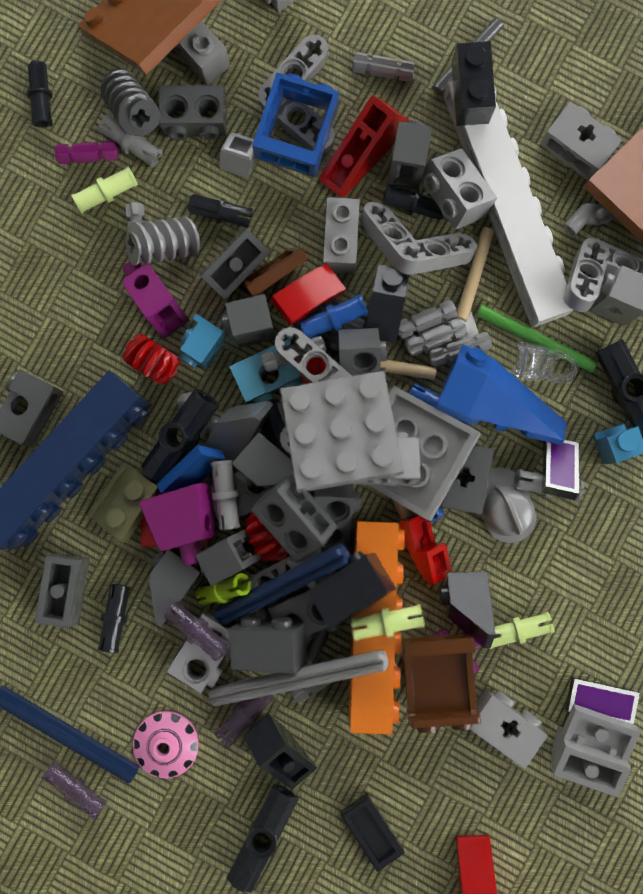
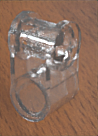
(541, 363)

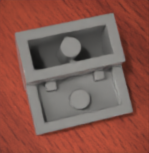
(594, 750)

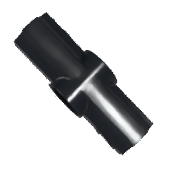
(620, 369)
(190, 422)
(255, 854)

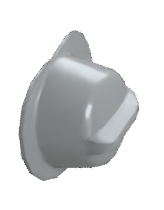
(507, 511)

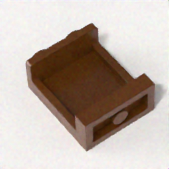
(440, 682)

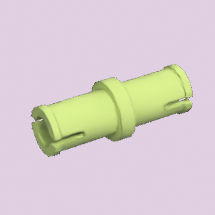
(104, 190)
(387, 622)
(522, 629)

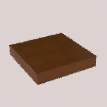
(273, 271)

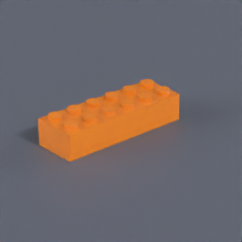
(372, 696)

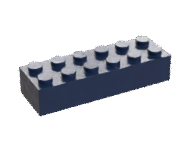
(68, 458)

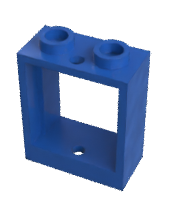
(286, 154)

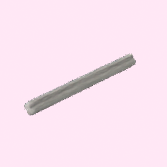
(305, 677)

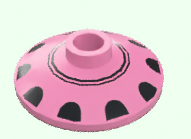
(177, 733)

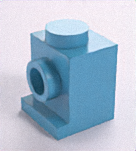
(201, 343)
(619, 443)

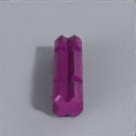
(86, 152)

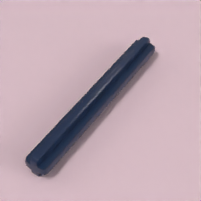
(283, 584)
(67, 735)

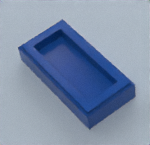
(191, 469)

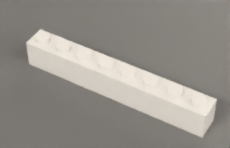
(515, 216)

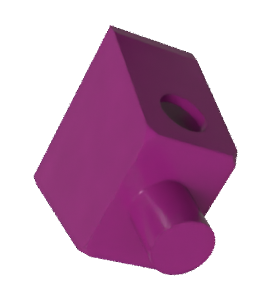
(153, 299)
(181, 519)

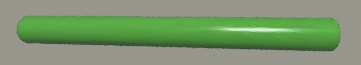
(533, 336)

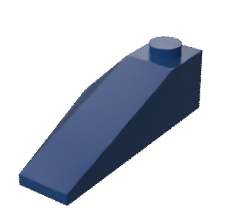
(487, 392)

